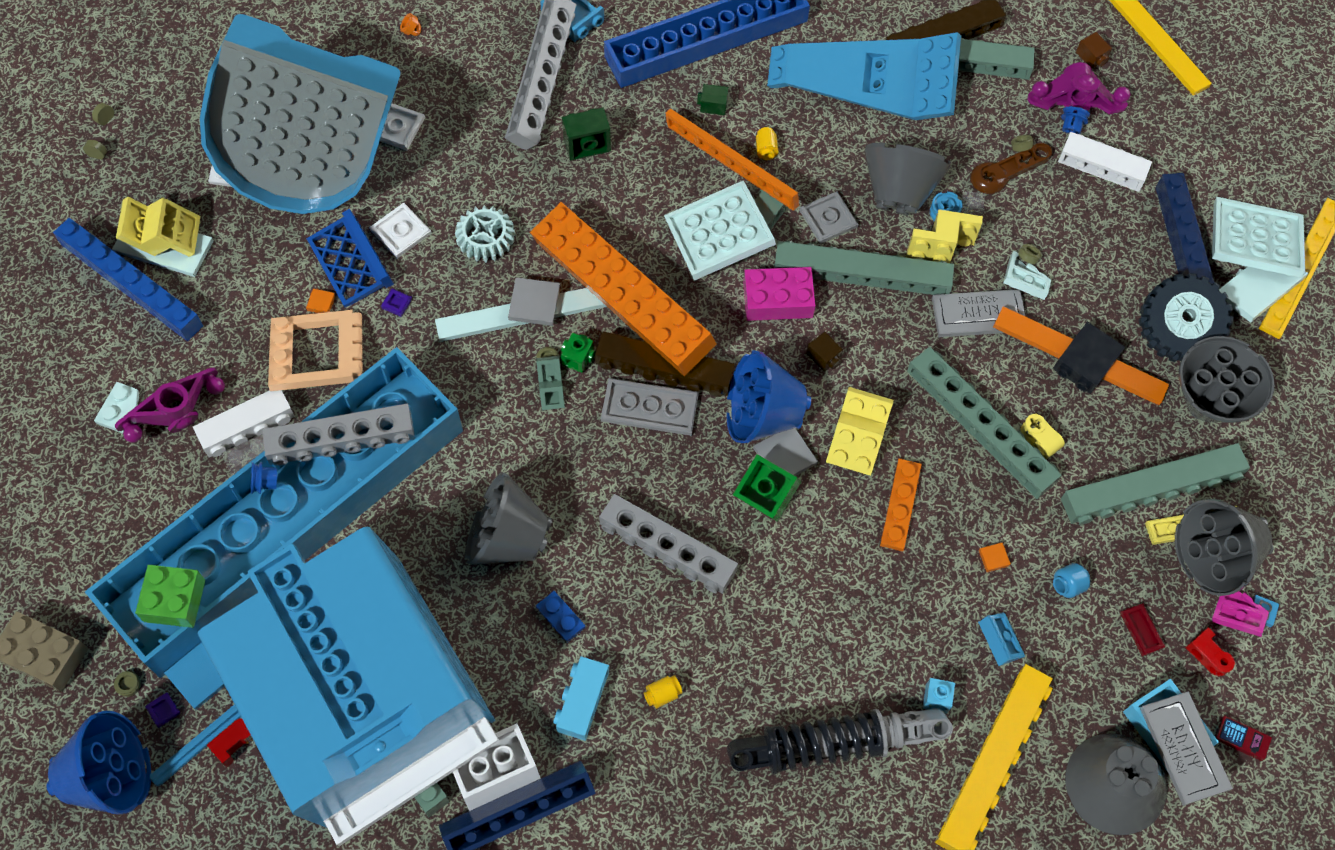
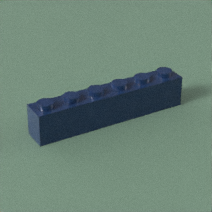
(1182, 226)
(517, 808)

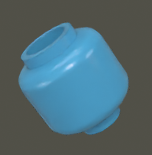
(1071, 580)

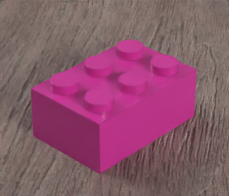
(778, 293)

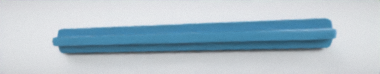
(194, 747)

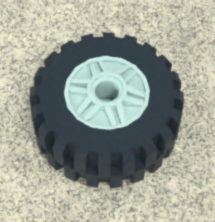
(1188, 296)

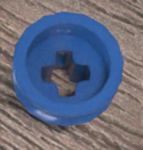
(1069, 122)
(263, 477)

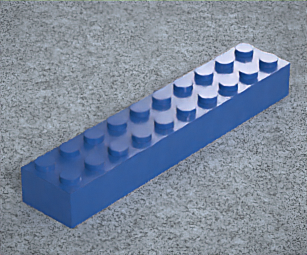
(698, 36)

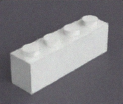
(1105, 161)
(243, 422)

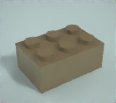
(40, 651)

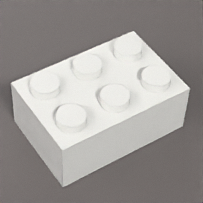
(497, 770)

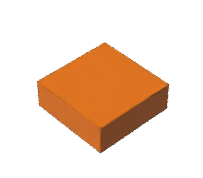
(320, 301)
(994, 557)

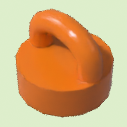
(409, 24)

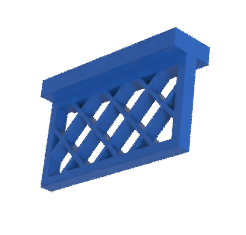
(367, 253)

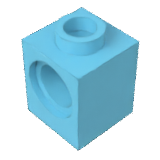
(938, 695)

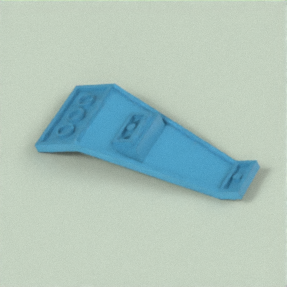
(914, 76)

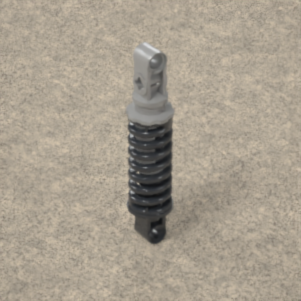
(862, 733)

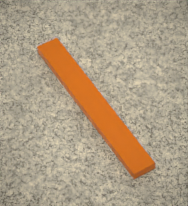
(733, 160)
(1056, 344)

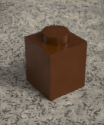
(1094, 50)

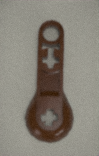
(1007, 169)

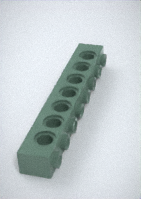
(985, 434)

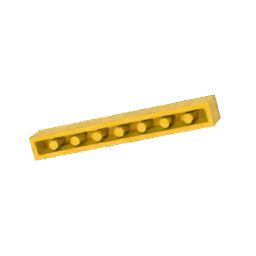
(994, 760)

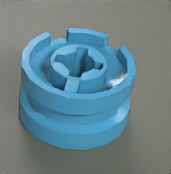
(945, 200)

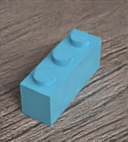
(581, 698)

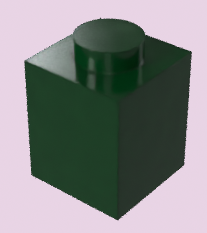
(713, 99)

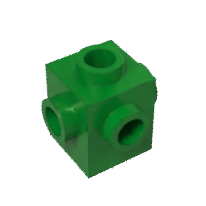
(577, 352)

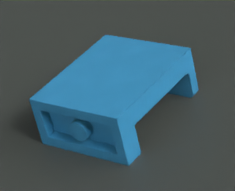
(585, 19)

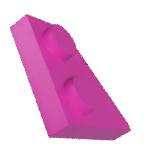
(1240, 613)

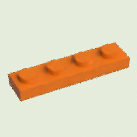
(900, 505)

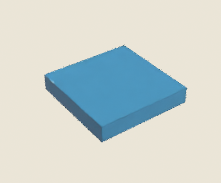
(196, 677)

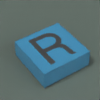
(1270, 606)

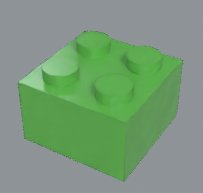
(170, 596)

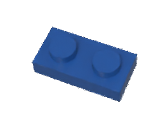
(560, 616)

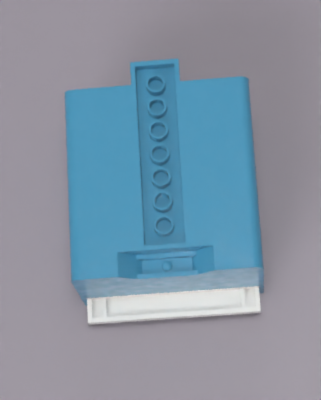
(347, 683)

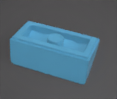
(1001, 638)

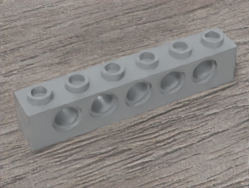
(326, 429)
(620, 509)

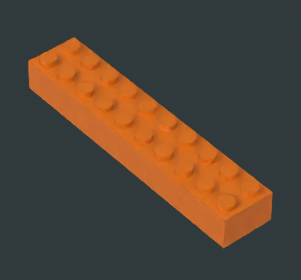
(624, 289)

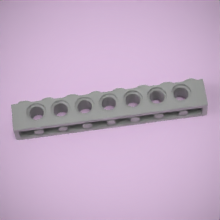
(540, 73)

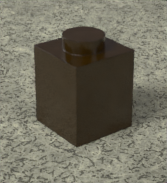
(825, 352)

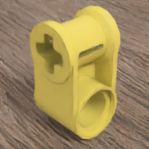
(1042, 436)

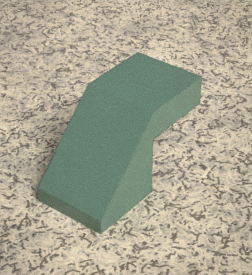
(550, 383)

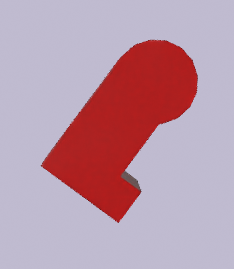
(1210, 654)
(230, 741)

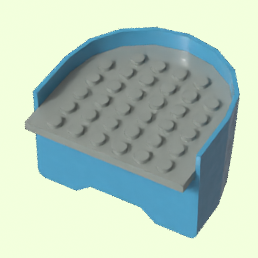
(292, 118)

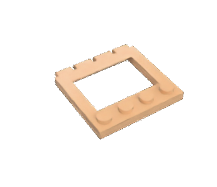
(281, 350)

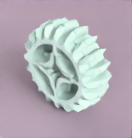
(480, 243)

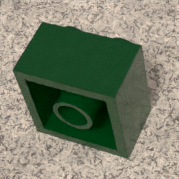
(586, 133)

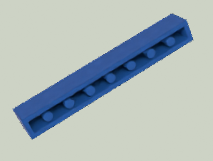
(128, 279)

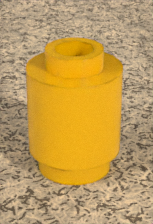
(766, 143)
(663, 691)

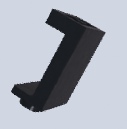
(1088, 358)

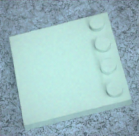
(719, 230)
(1258, 237)

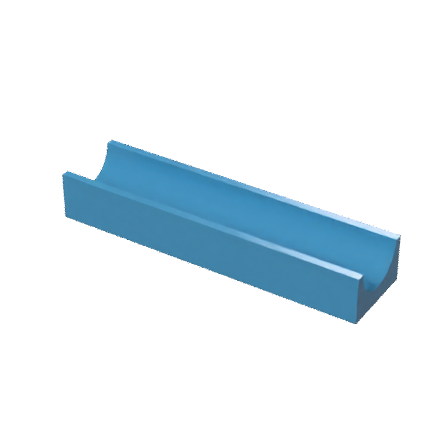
(311, 505)

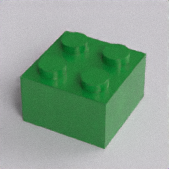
(767, 487)

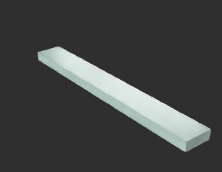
(497, 317)

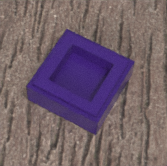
(396, 302)
(162, 709)

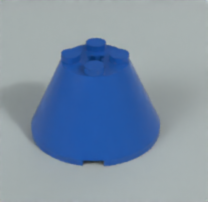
(764, 399)
(102, 766)

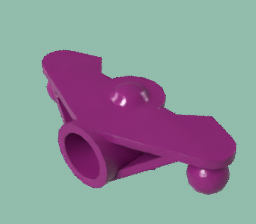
(1080, 89)
(176, 418)

